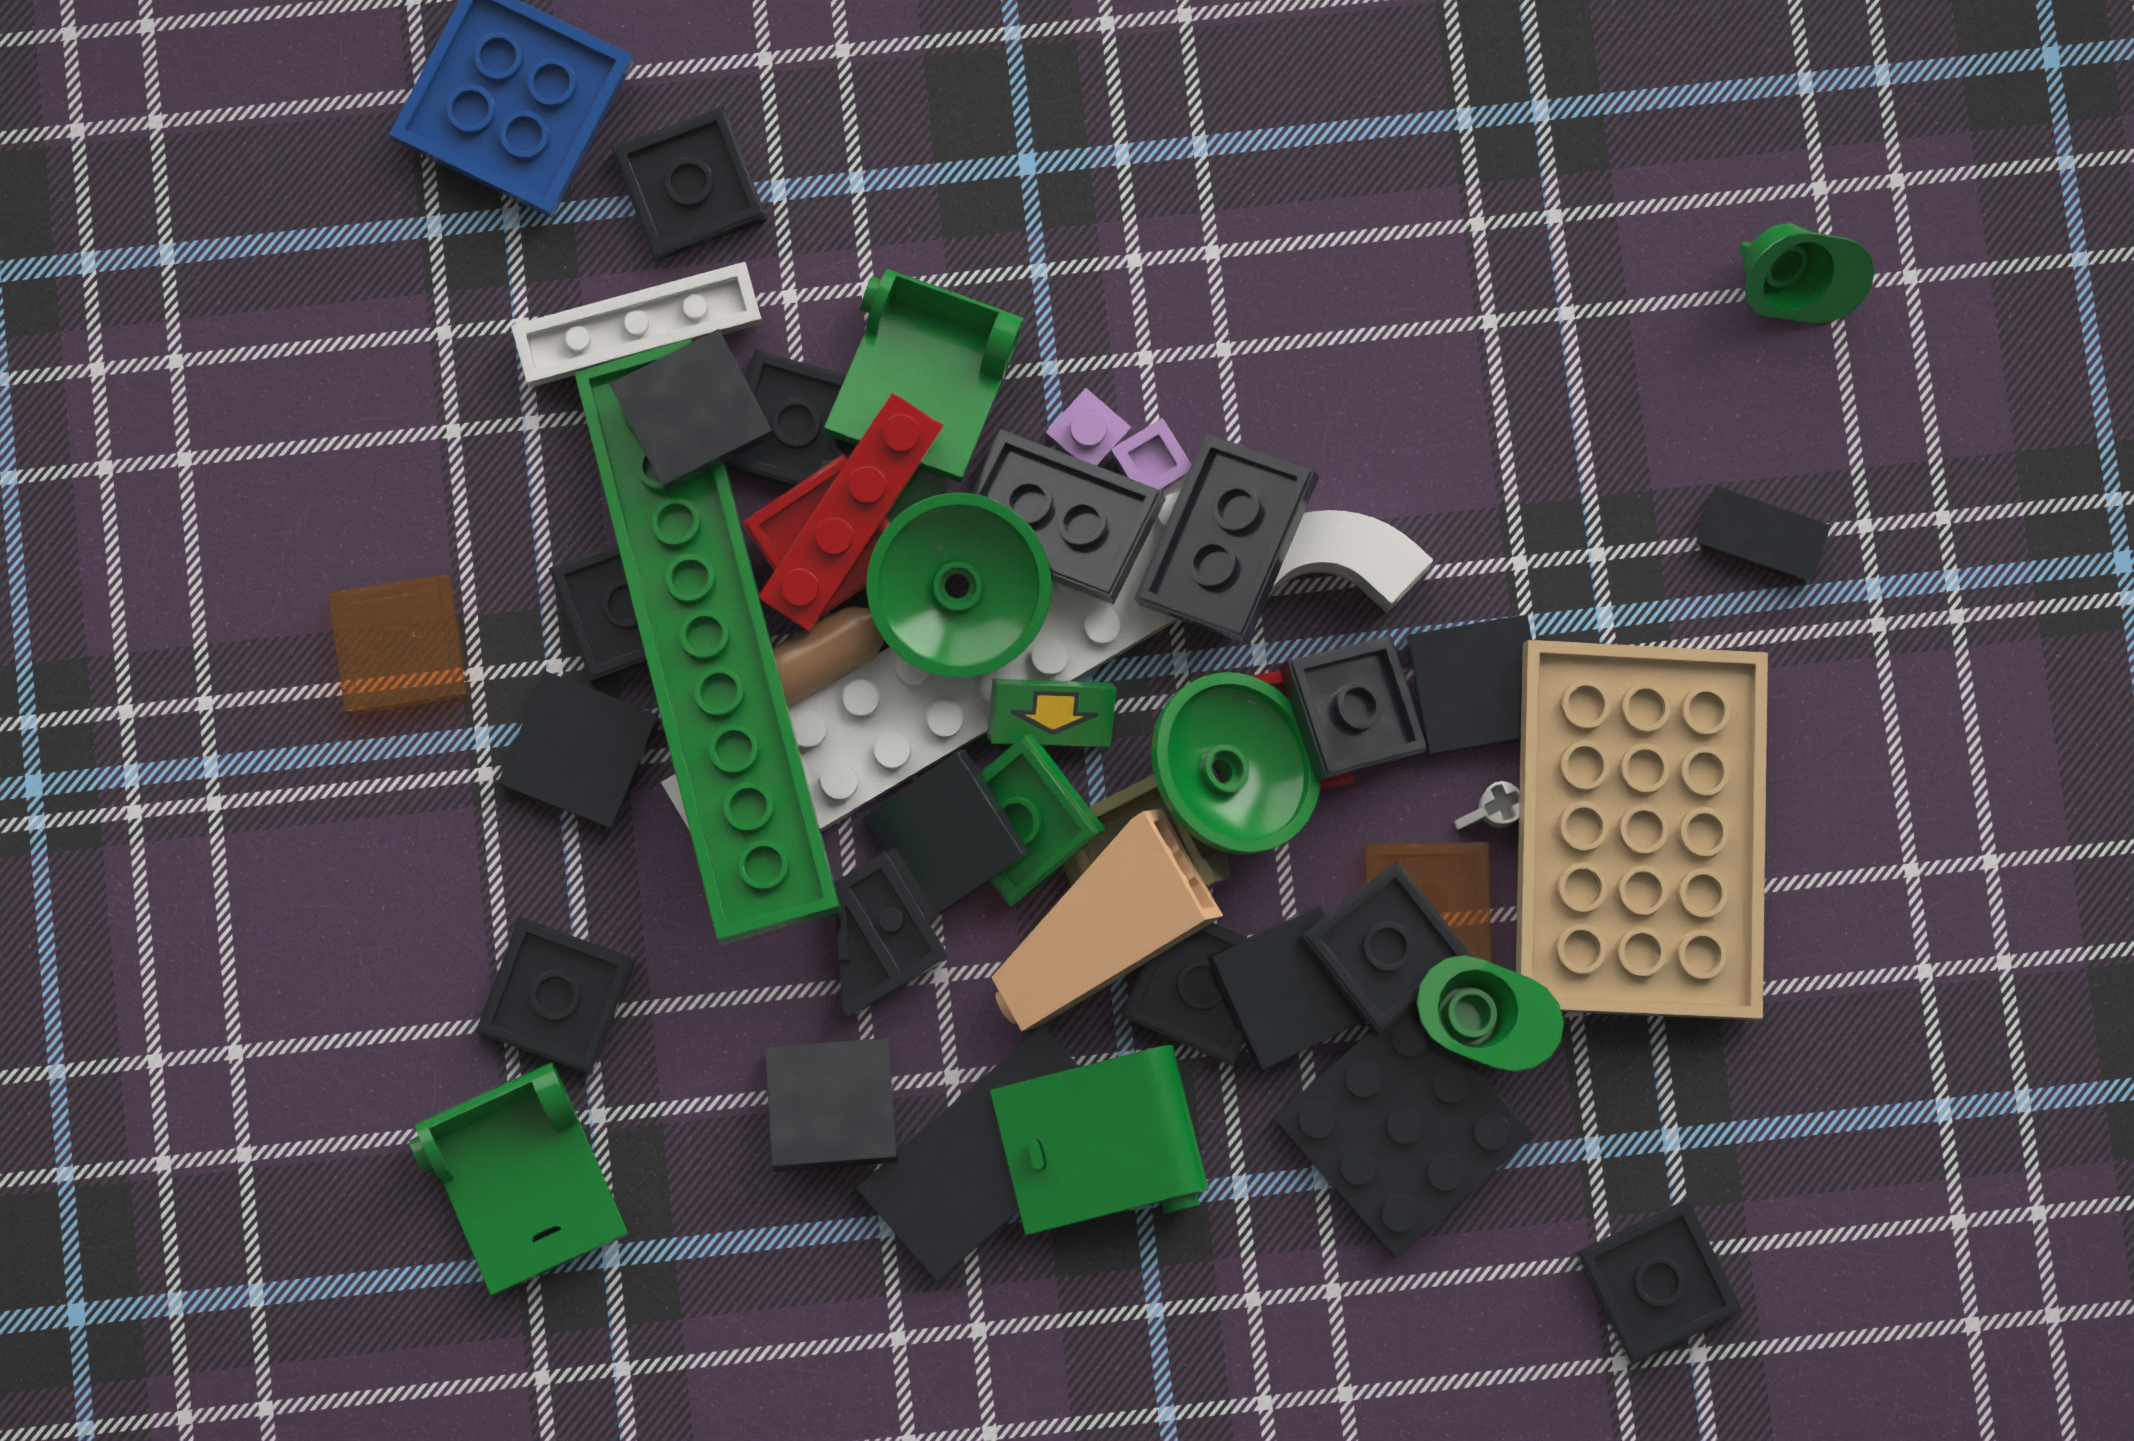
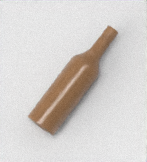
(827, 652)

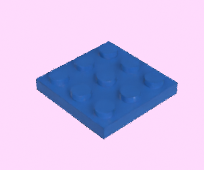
(512, 99)

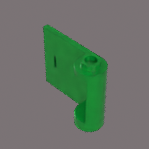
(935, 354)
(1109, 1140)
(517, 1170)

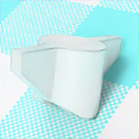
(1496, 807)

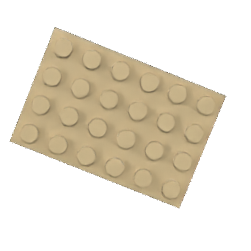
(1643, 828)

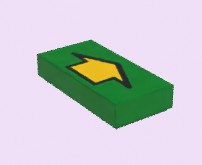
(1052, 711)

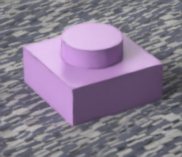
(1088, 429)
(1152, 457)

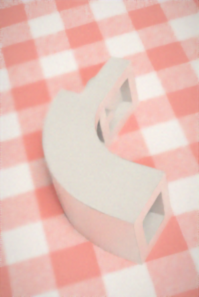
(1357, 549)

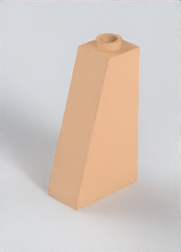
(1112, 920)

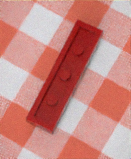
(851, 512)

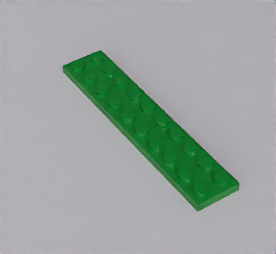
(712, 677)

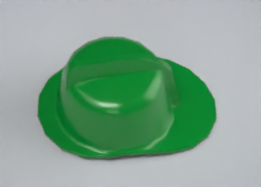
(1805, 274)
(1489, 1014)

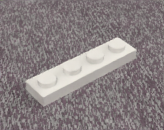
(635, 323)

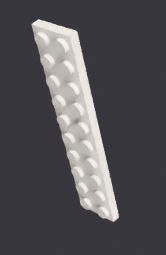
(899, 720)

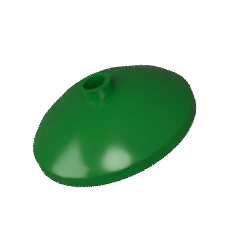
(1004, 577)
(1257, 748)

